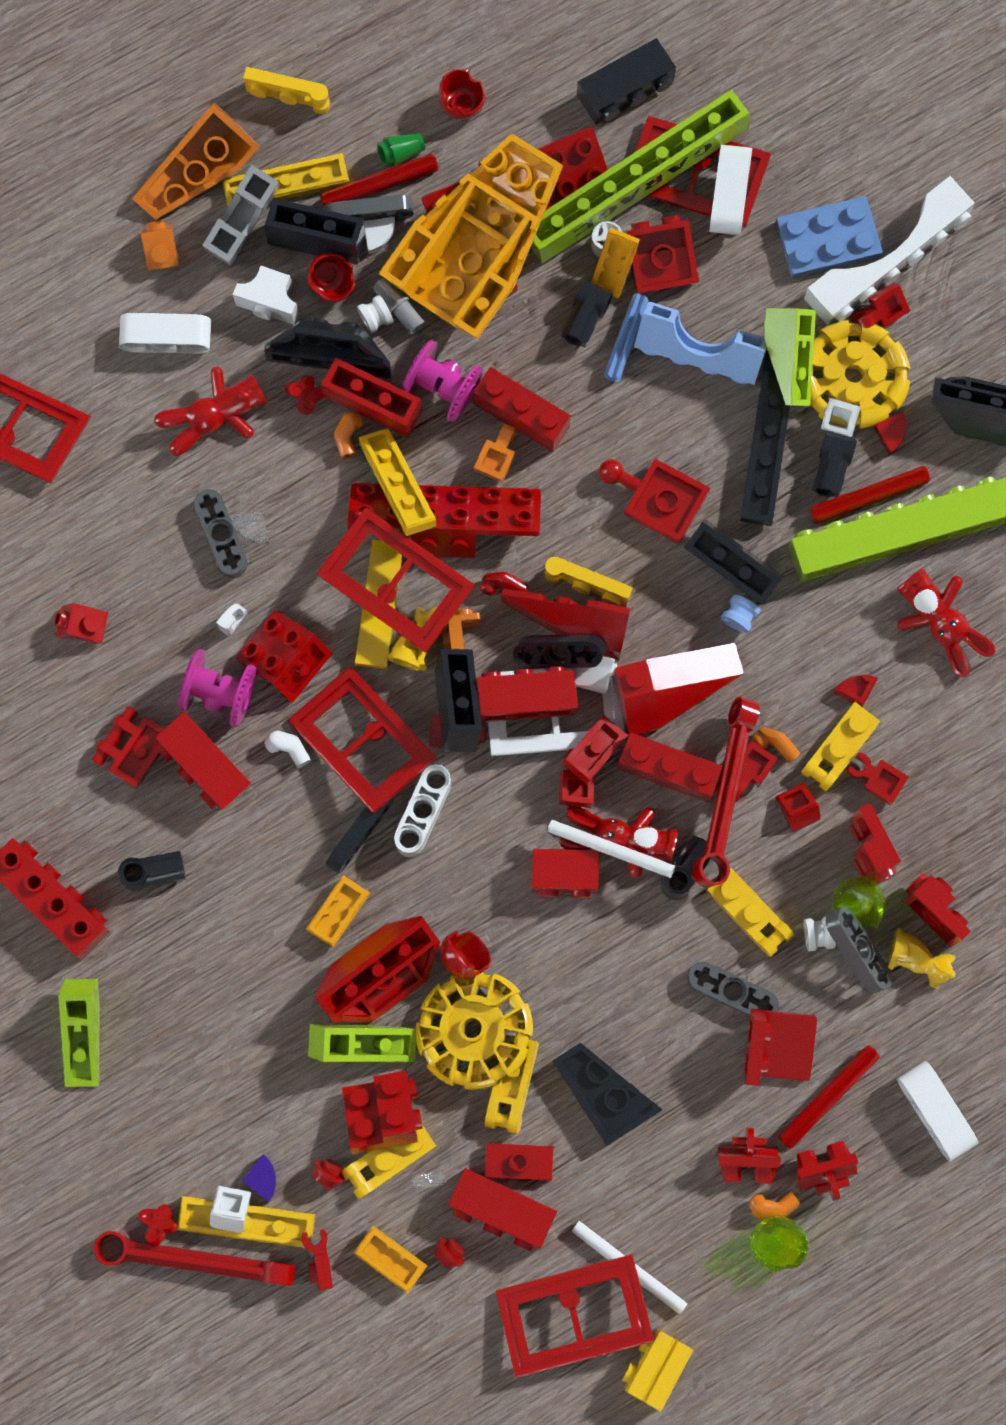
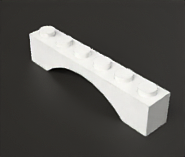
(842, 289)

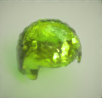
(863, 898)
(778, 1243)

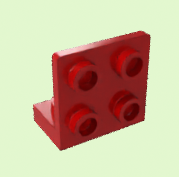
(284, 655)
(779, 1046)

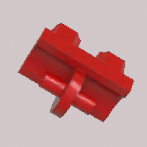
(748, 1152)
(828, 1175)

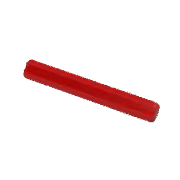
(382, 180)
(869, 494)
(828, 1096)

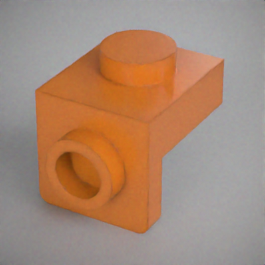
(159, 245)
(462, 619)

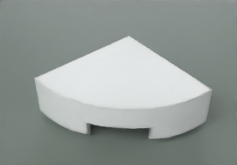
(379, 233)
(231, 619)

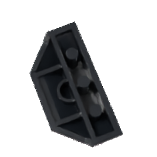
(319, 343)
(972, 407)

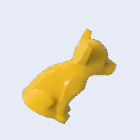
(406, 653)
(914, 955)

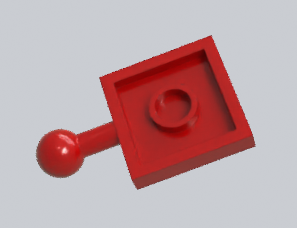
(663, 500)

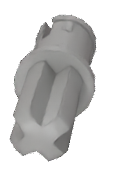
(399, 306)

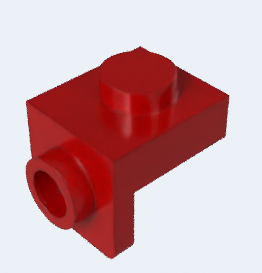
(81, 623)

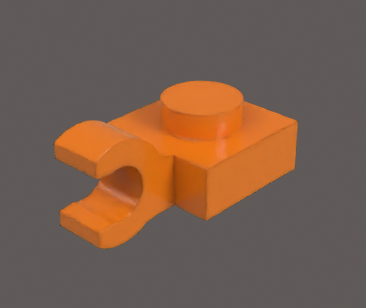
(496, 457)

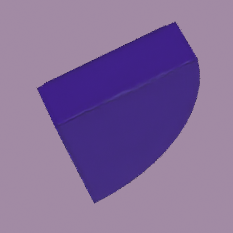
(262, 1178)

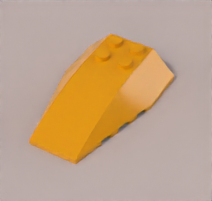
(476, 239)

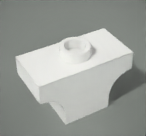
(268, 296)

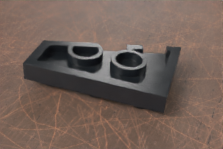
(603, 1094)

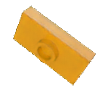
(615, 261)
(338, 911)
(390, 1259)

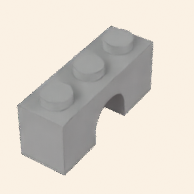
(241, 216)

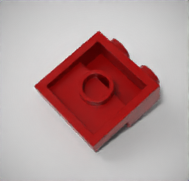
(663, 255)
(876, 855)
(929, 901)
(382, 1113)

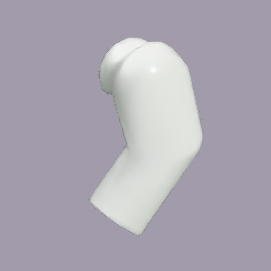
(289, 743)

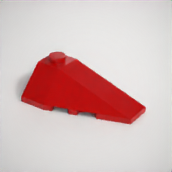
(569, 618)
(667, 686)

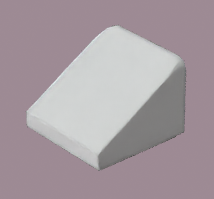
(843, 410)
(597, 677)
(230, 1209)

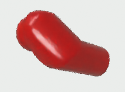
(504, 580)

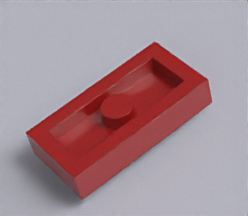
(594, 749)
(519, 1162)

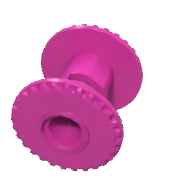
(442, 378)
(215, 691)

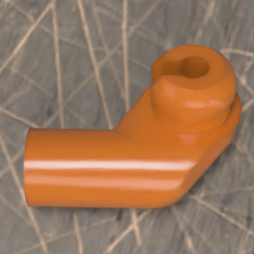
(347, 425)
(778, 740)
(764, 1208)

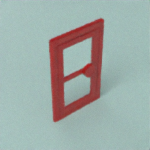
(759, 161)
(74, 420)
(379, 605)
(387, 721)
(565, 1285)

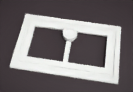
(504, 745)

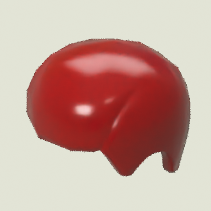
(461, 94)
(330, 277)
(464, 954)

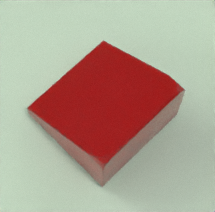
(798, 807)

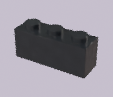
(626, 81)
(314, 230)
(733, 561)
(458, 700)

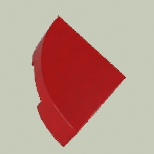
(892, 431)
(856, 688)

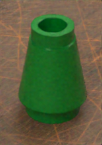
(399, 148)

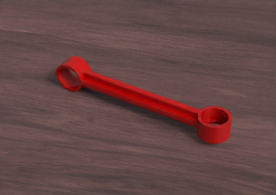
(741, 719)
(198, 1261)

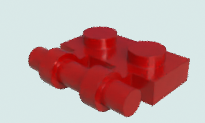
(137, 755)

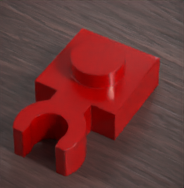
(882, 781)
(574, 791)

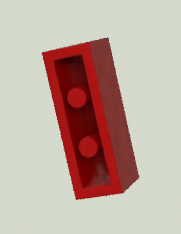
(371, 397)
(521, 409)
(527, 694)
(201, 762)
(669, 767)
(501, 1210)

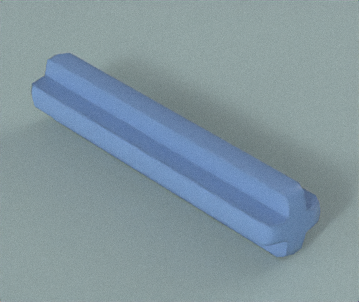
(626, 337)

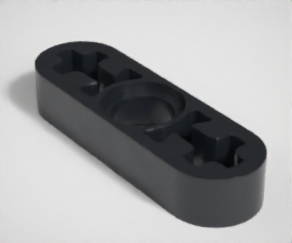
(571, 643)
(355, 838)

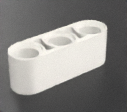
(730, 190)
(165, 333)
(423, 794)
(937, 1111)

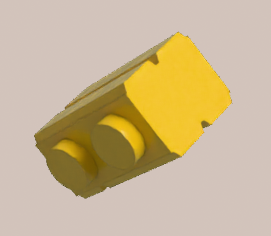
(657, 1369)

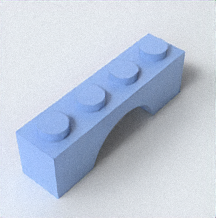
(664, 336)

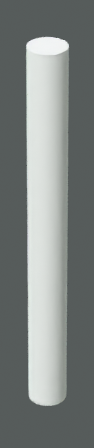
(611, 848)
(645, 1279)

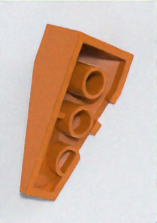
(203, 158)

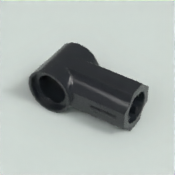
(589, 306)
(835, 457)
(683, 868)
(156, 870)

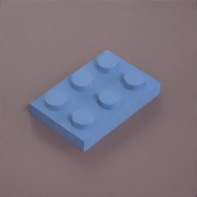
(829, 237)

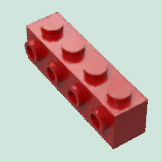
(49, 900)

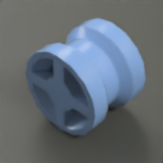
(740, 614)

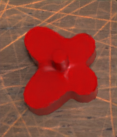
(305, 393)
(159, 1223)

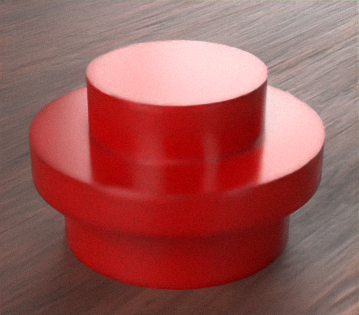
(327, 1173)
(449, 1253)

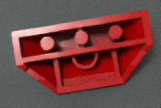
(379, 971)

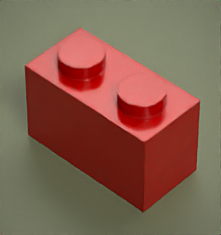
(565, 872)

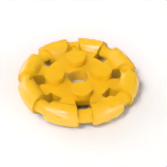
(872, 368)
(489, 1041)

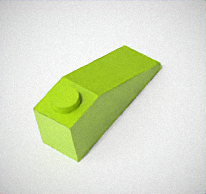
(790, 348)
(80, 1031)
(361, 1043)

